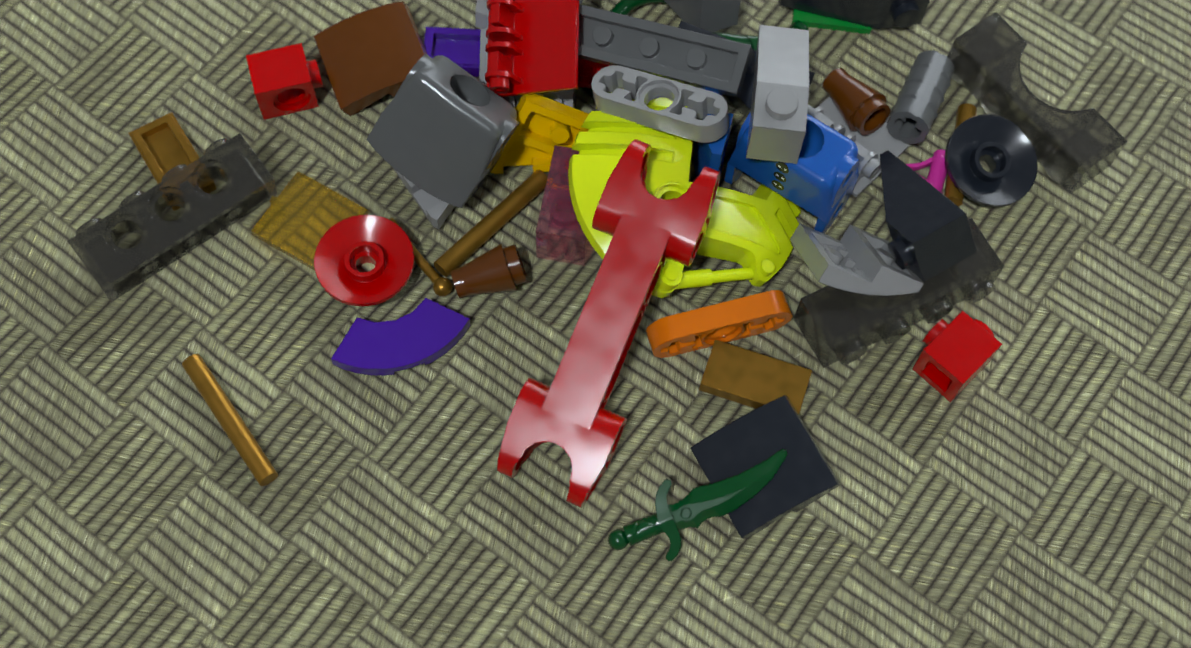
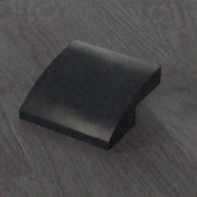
(755, 438)

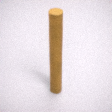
(491, 223)
(230, 420)

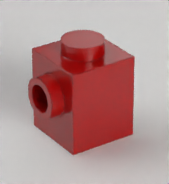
(956, 354)

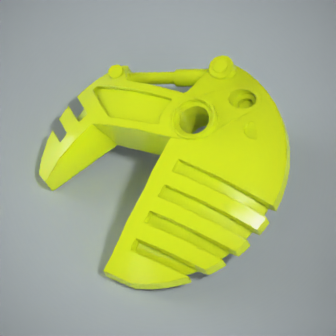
(741, 228)

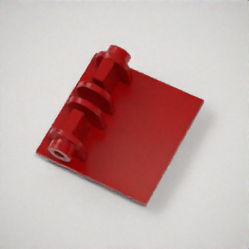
(532, 46)

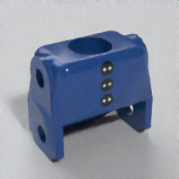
(818, 181)

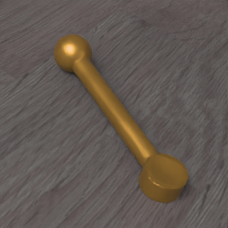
(441, 285)

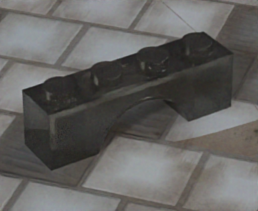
(1066, 142)
(845, 323)

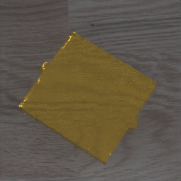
(302, 217)

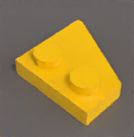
(540, 129)

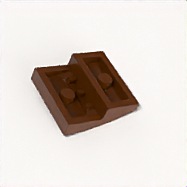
(370, 54)

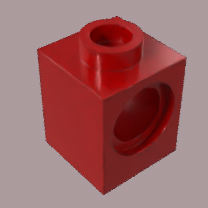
(284, 80)

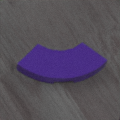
(400, 343)

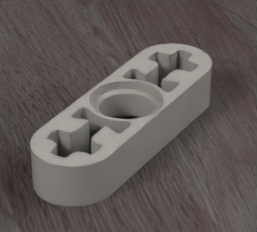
(674, 119)

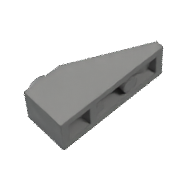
(779, 95)

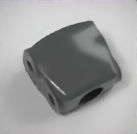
(444, 130)

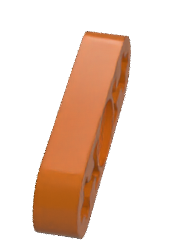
(719, 322)

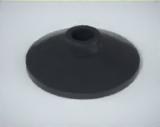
(1004, 149)

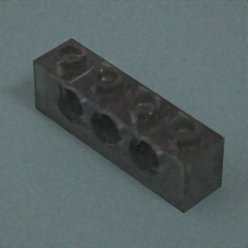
(166, 241)

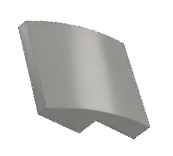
(854, 263)

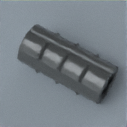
(920, 97)

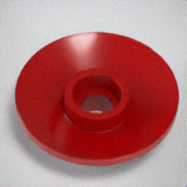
(362, 241)

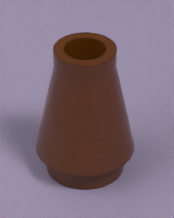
(858, 103)
(490, 273)

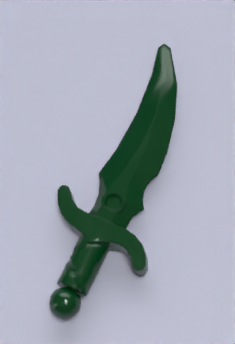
(697, 506)

